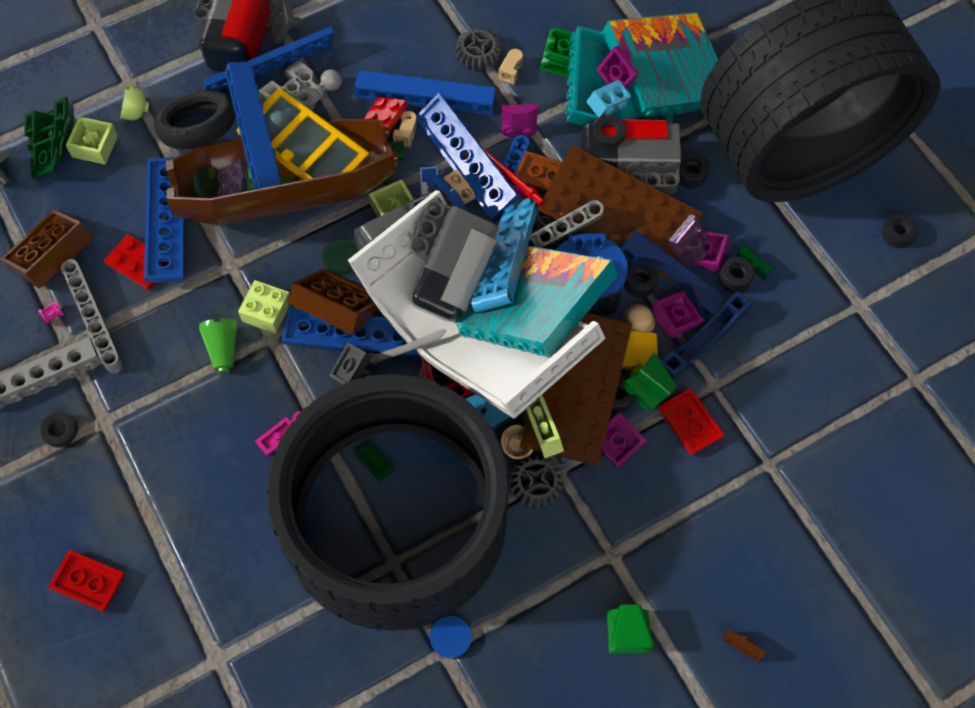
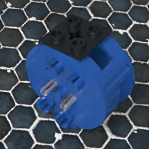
(597, 246)

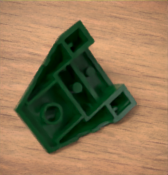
(48, 137)

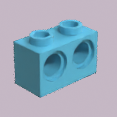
(608, 99)

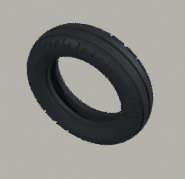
(201, 133)

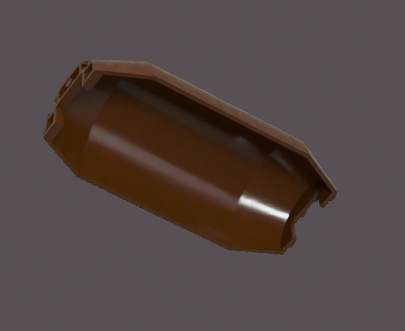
(281, 198)

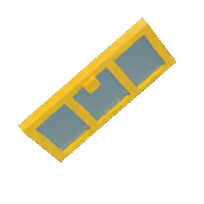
(306, 142)

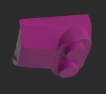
(618, 67)
(519, 120)
(716, 251)
(676, 314)
(621, 440)

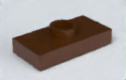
(743, 645)

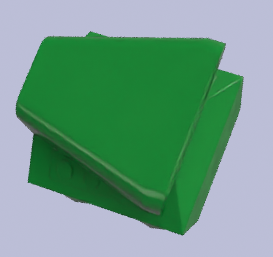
(557, 53)
(649, 383)
(629, 630)

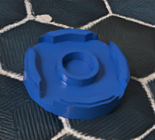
(450, 637)

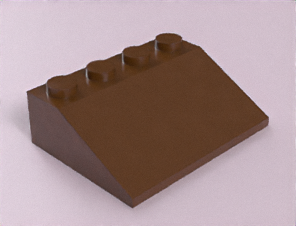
(47, 247)
(333, 300)

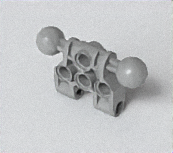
(303, 84)

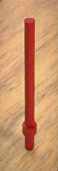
(530, 192)

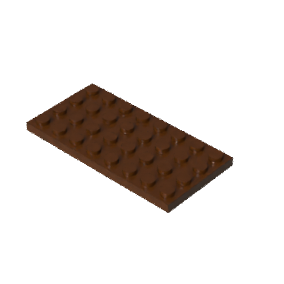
(625, 200)
(585, 396)

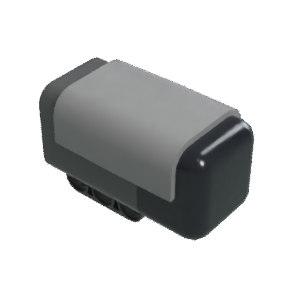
(453, 258)

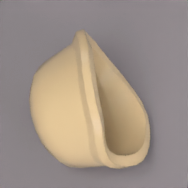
(640, 318)
(511, 442)

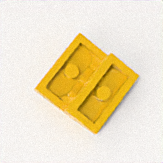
(639, 349)

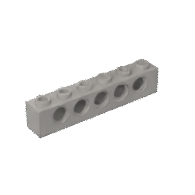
(47, 366)

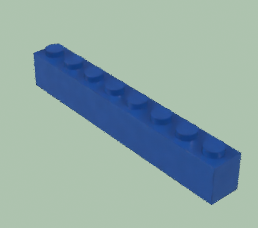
(421, 91)
(252, 125)

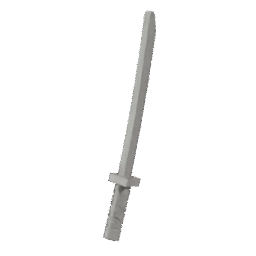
(405, 348)

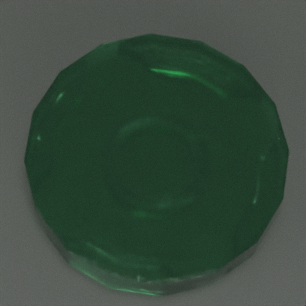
(206, 182)
(337, 255)

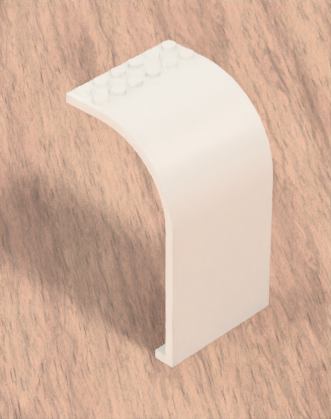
(491, 371)

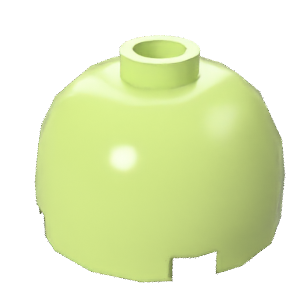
(133, 103)

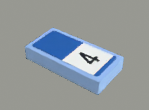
(425, 174)

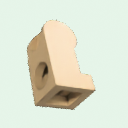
(509, 67)
(407, 129)
(460, 185)

